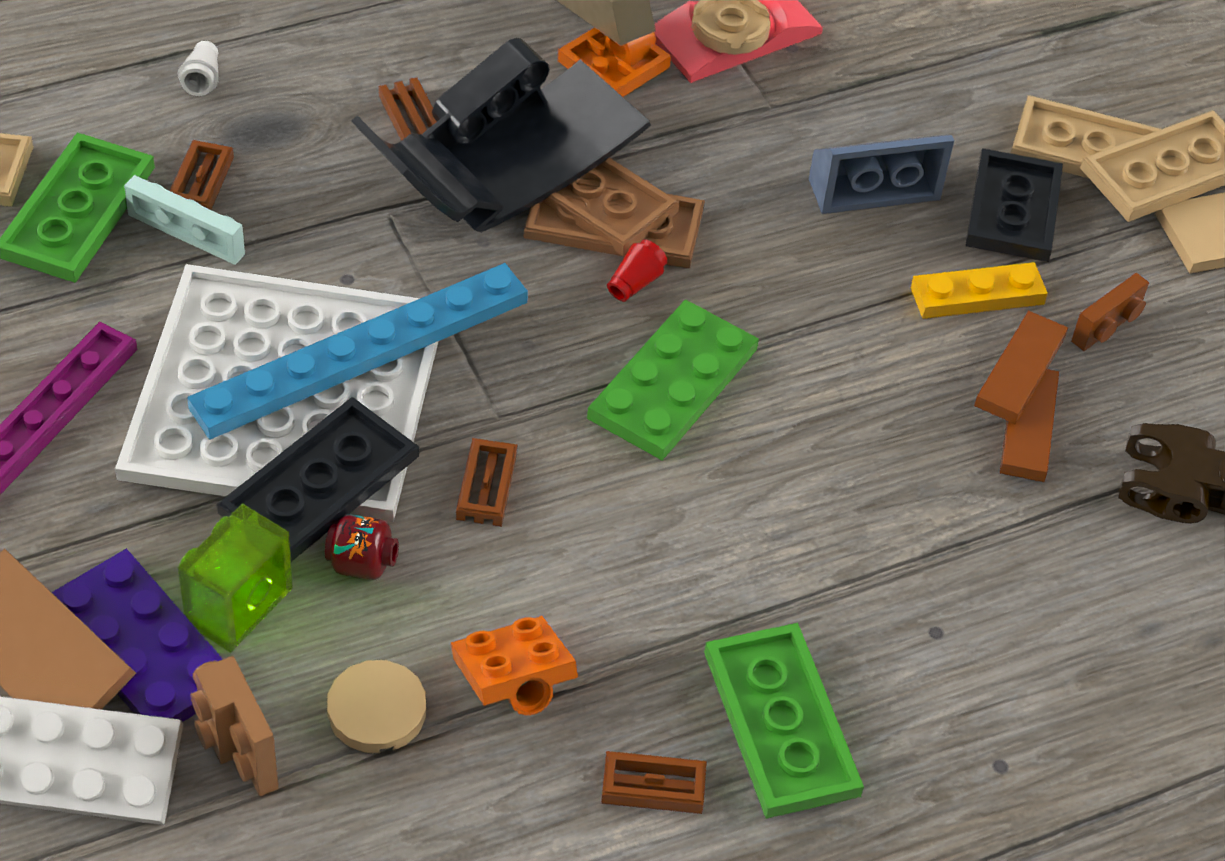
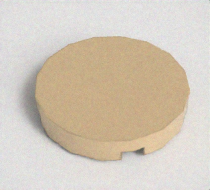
(731, 25)
(376, 706)

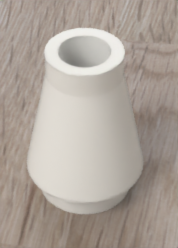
(200, 70)

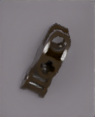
(1188, 474)

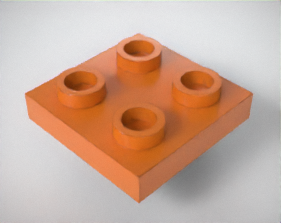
(620, 66)
(515, 654)

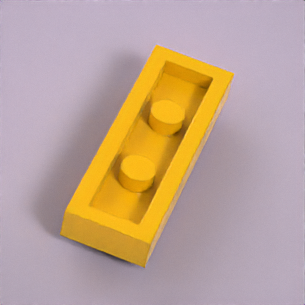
(978, 290)

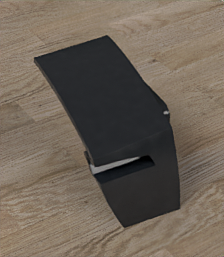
(507, 140)

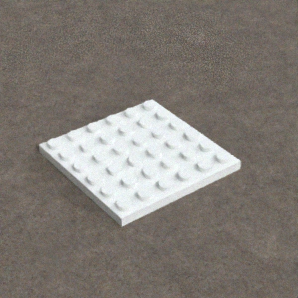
(236, 323)

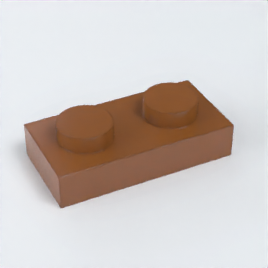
(1110, 311)

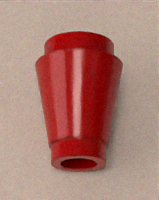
(638, 269)

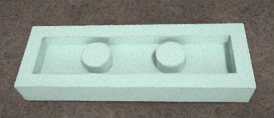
(185, 219)

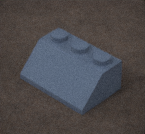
(880, 173)

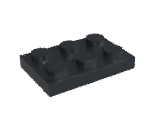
(1014, 205)

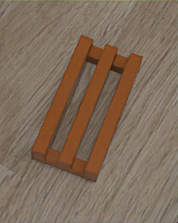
(404, 94)
(216, 179)
(481, 510)
(654, 790)

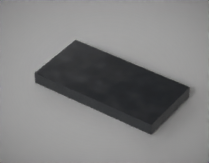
(325, 474)

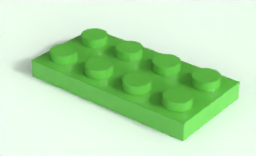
(74, 207)
(672, 379)
(783, 720)

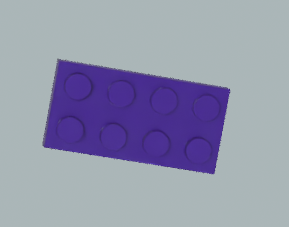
(145, 631)

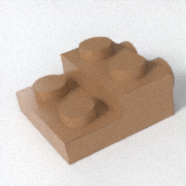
(234, 723)

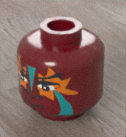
(361, 547)

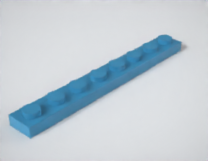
(356, 351)

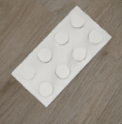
(87, 760)

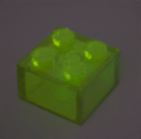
(235, 576)

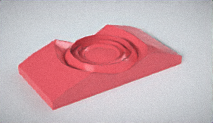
(674, 35)

